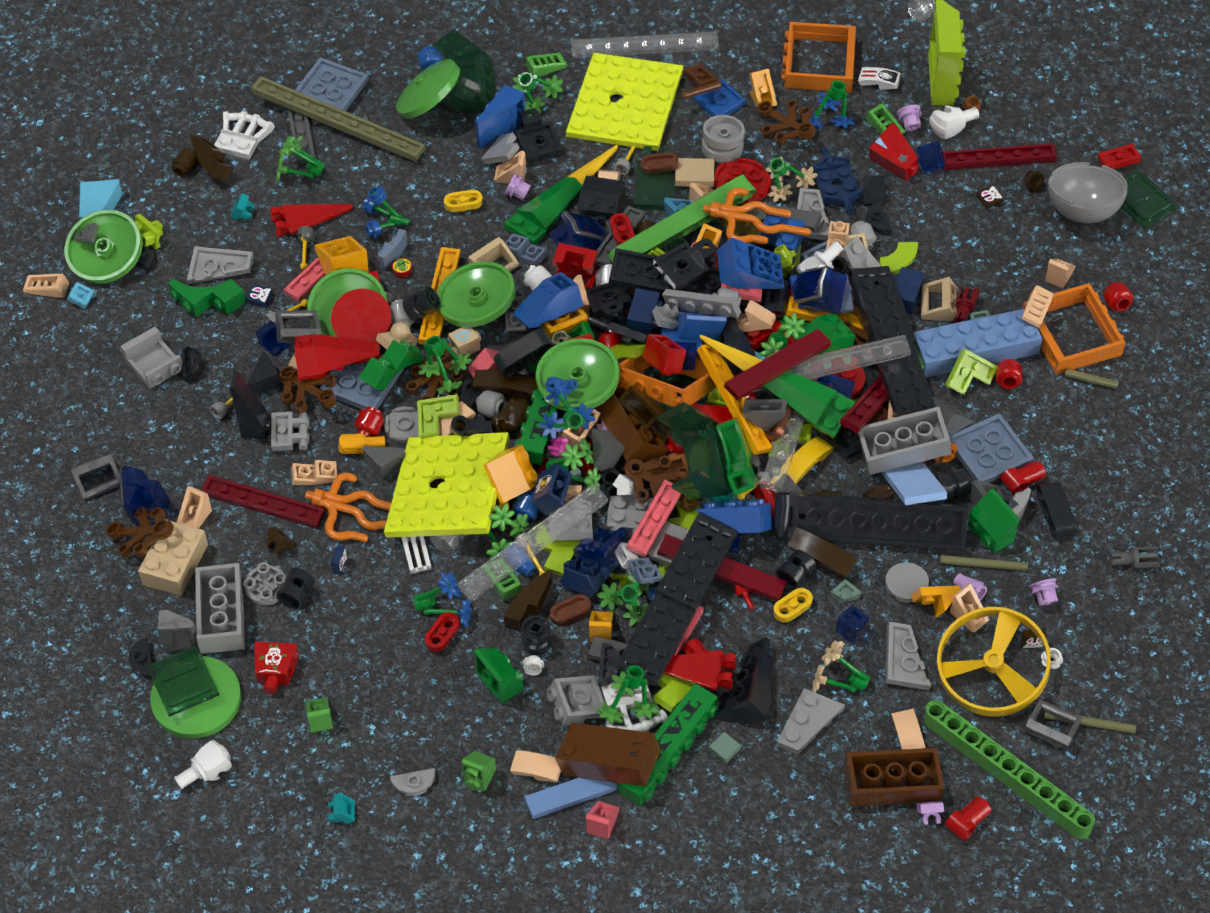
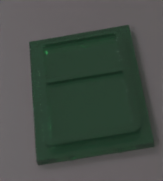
(1145, 200)
(182, 681)

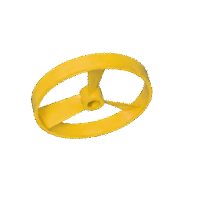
(993, 661)

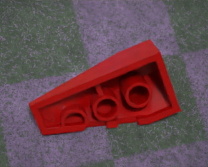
(323, 353)

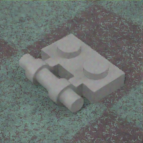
(282, 431)

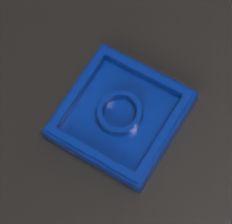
(720, 101)

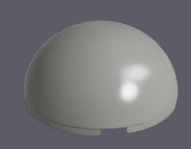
(1086, 191)

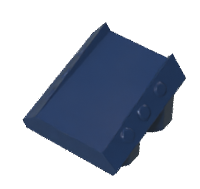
(587, 574)

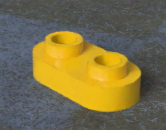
(463, 201)
(791, 605)

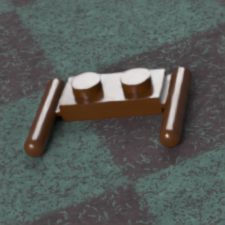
(701, 79)

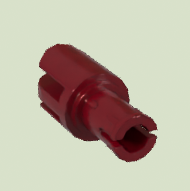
(966, 303)

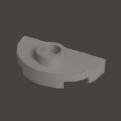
(413, 783)

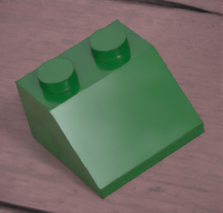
(834, 329)
(993, 522)
(497, 673)

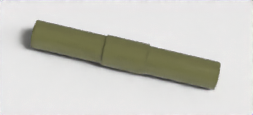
(1093, 379)

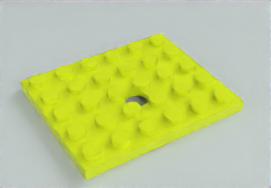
(635, 119)
(459, 503)

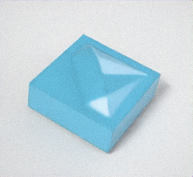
(80, 295)

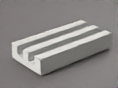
(420, 568)

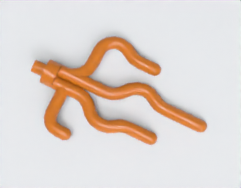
(734, 213)
(335, 502)

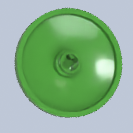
(427, 88)
(114, 250)
(332, 287)
(476, 294)
(588, 363)
(208, 716)

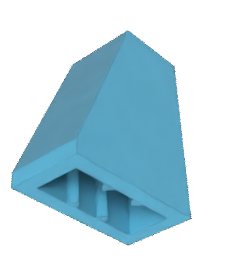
(99, 196)

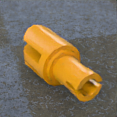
(354, 443)

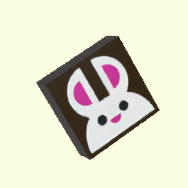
(990, 197)
(1030, 640)

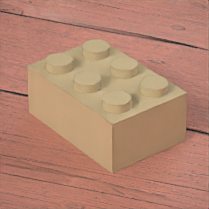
(173, 559)

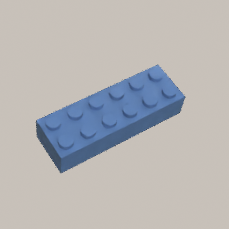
(989, 337)

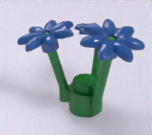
(831, 98)
(572, 418)
(448, 584)

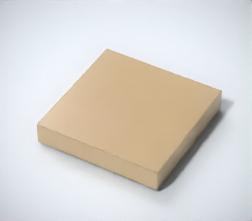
(696, 171)

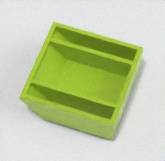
(945, 54)

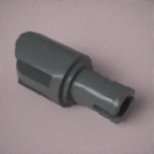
(1134, 559)

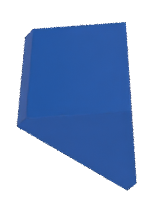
(696, 324)

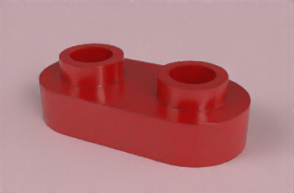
(624, 231)
(440, 633)

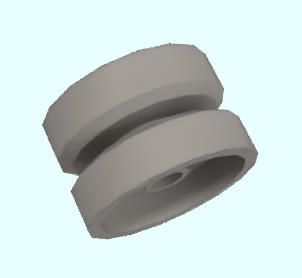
(723, 138)

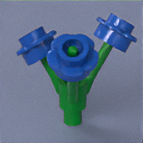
(371, 205)

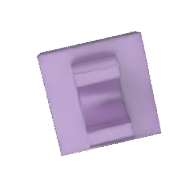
(930, 808)

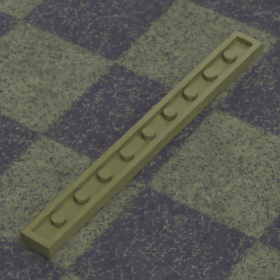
(338, 118)

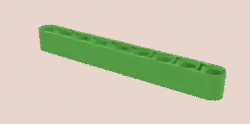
(684, 220)
(1013, 778)

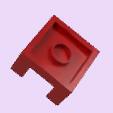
(577, 261)

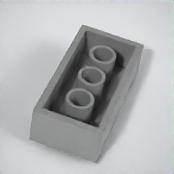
(904, 440)
(219, 608)

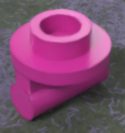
(558, 445)

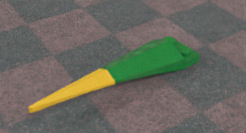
(541, 213)
(811, 400)

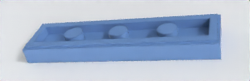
(566, 795)

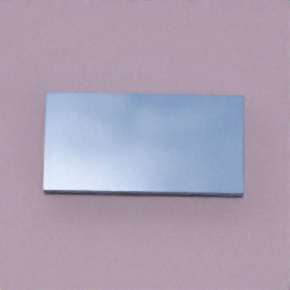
(915, 484)

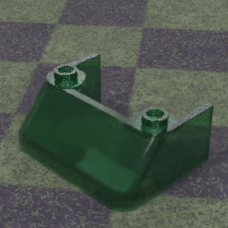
(473, 65)
(702, 451)

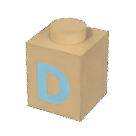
(464, 341)

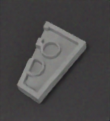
(812, 201)
(858, 255)
(218, 263)
(902, 658)
(807, 720)

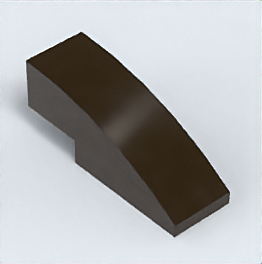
(211, 158)
(515, 386)
(645, 411)
(823, 553)
(528, 601)

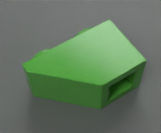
(478, 770)

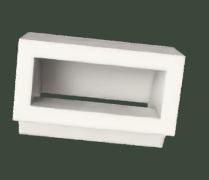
(625, 486)
(624, 554)

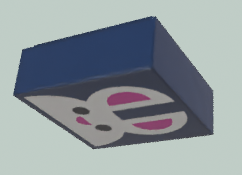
(259, 295)
(339, 559)

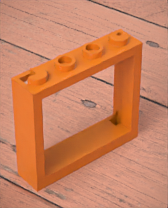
(818, 32)
(1100, 314)
(664, 392)

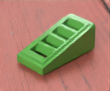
(540, 65)
(885, 115)
(511, 590)

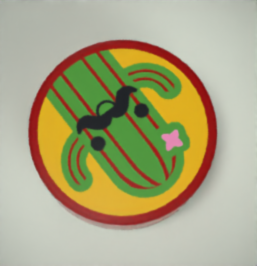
(402, 267)

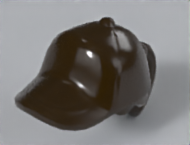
(511, 416)

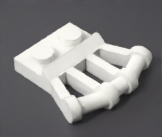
(242, 144)
(627, 702)

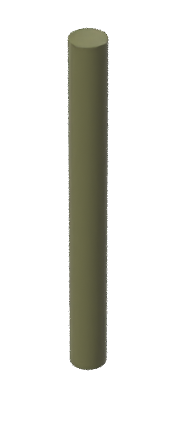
(986, 563)
(1099, 723)

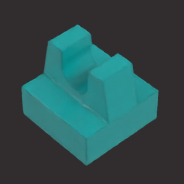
(240, 208)
(343, 809)

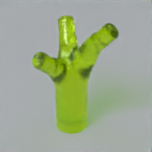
(622, 577)

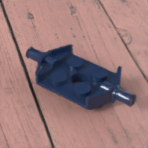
(836, 170)

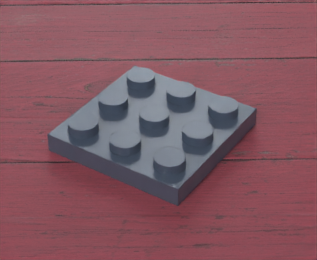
(333, 83)
(355, 391)
(990, 449)

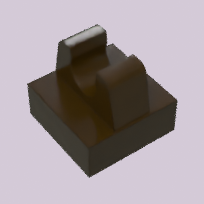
(280, 539)

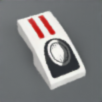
(883, 77)

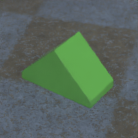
(319, 714)

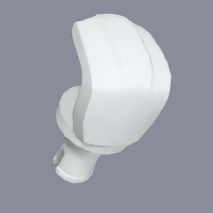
(951, 121)
(821, 259)
(206, 764)

